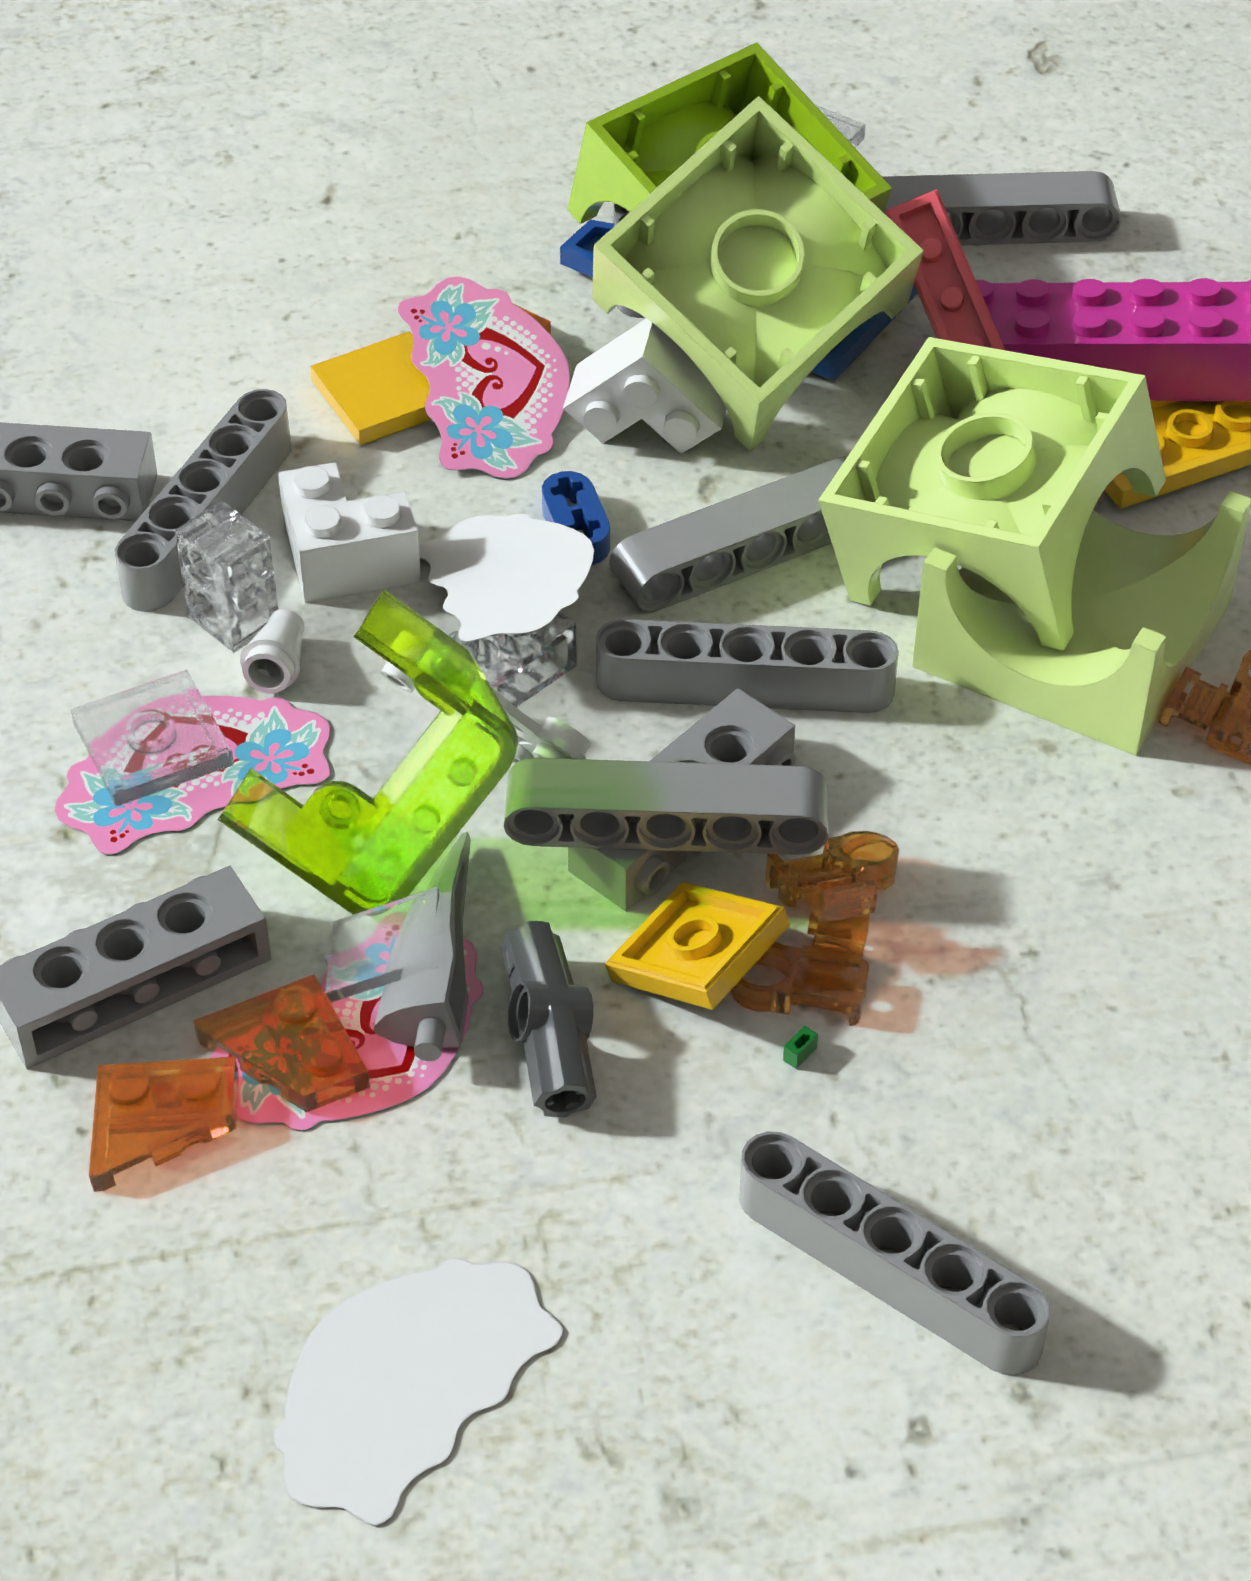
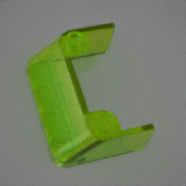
(382, 846)

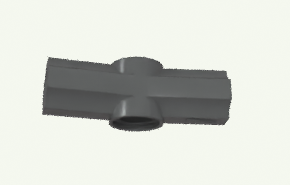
(549, 1019)

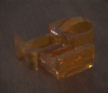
(1211, 706)
(840, 880)
(824, 978)

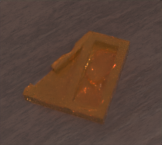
(290, 1043)
(158, 1112)

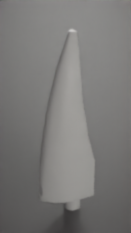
(431, 1006)

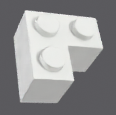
(649, 380)
(344, 543)

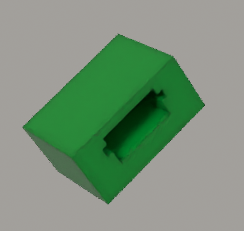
(800, 1047)

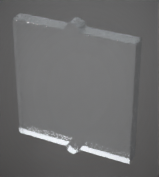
(384, 944)

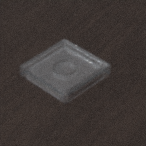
(152, 737)

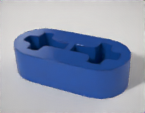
(585, 516)

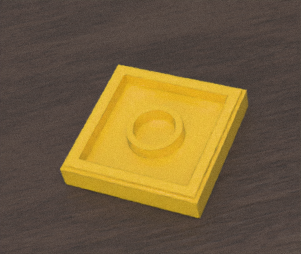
(375, 388)
(697, 945)

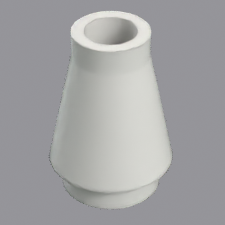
(274, 654)

